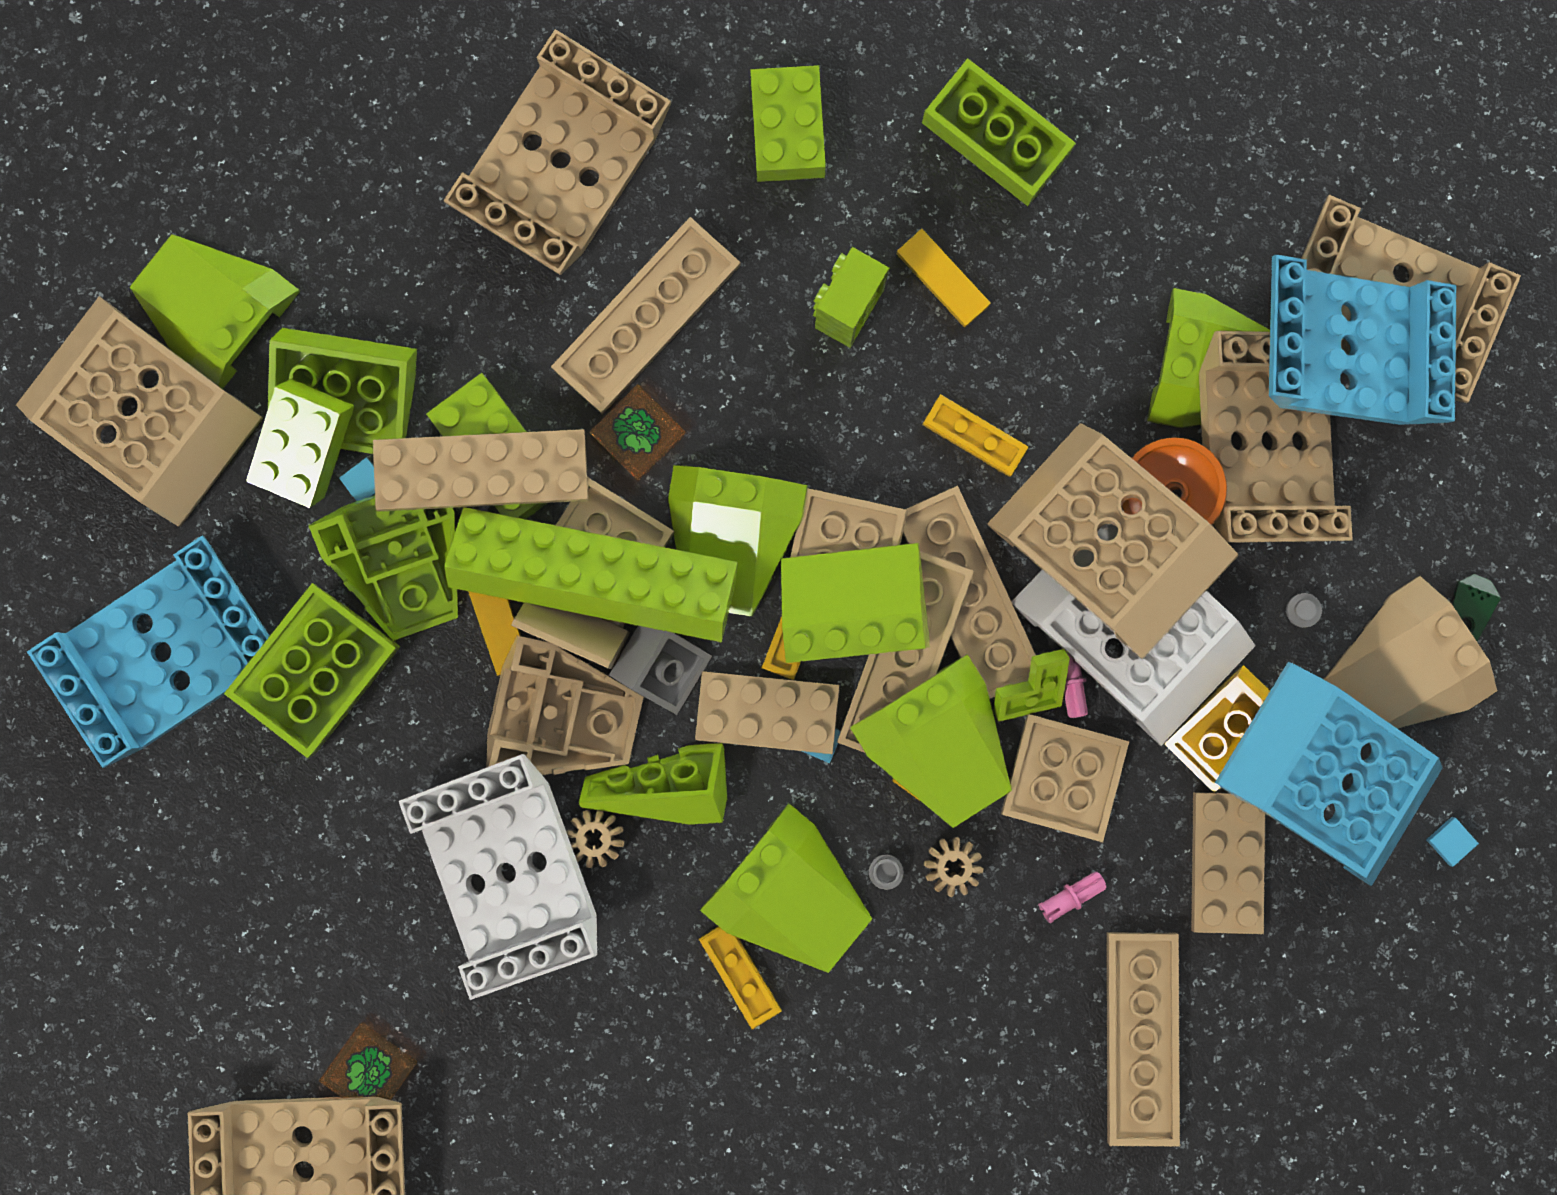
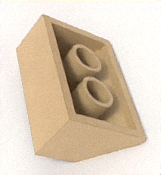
(578, 633)

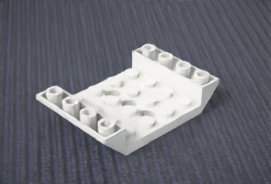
(1172, 676)
(515, 925)

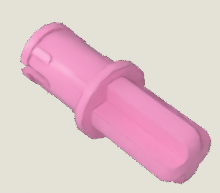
(1074, 691)
(1072, 896)

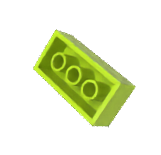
(997, 132)
(479, 411)

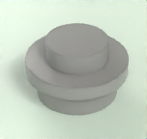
(1304, 610)
(886, 872)

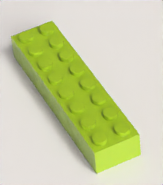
(591, 574)

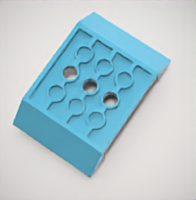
(1397, 339)
(109, 669)
(1296, 764)

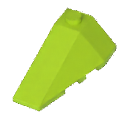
(672, 789)

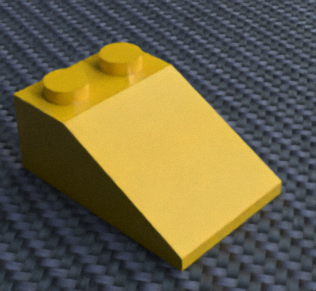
(1218, 725)

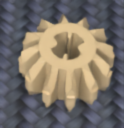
(606, 838)
(953, 854)

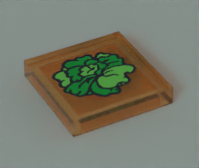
(637, 432)
(368, 1067)

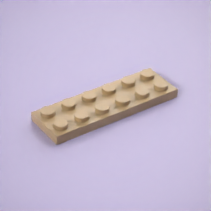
(646, 315)
(480, 470)
(987, 620)
(896, 673)
(1143, 1039)

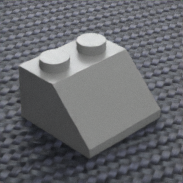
(660, 667)

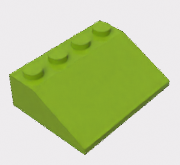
(360, 372)
(853, 603)
(312, 670)

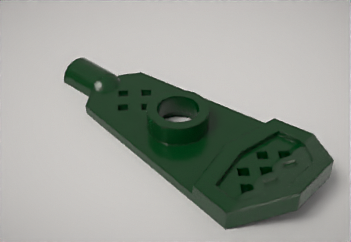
(1472, 607)

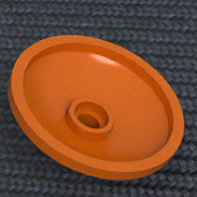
(1185, 467)

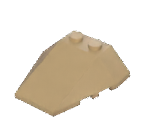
(1415, 660)
(560, 712)

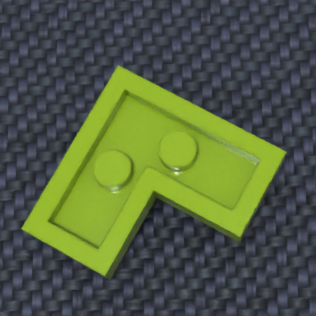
(1041, 691)

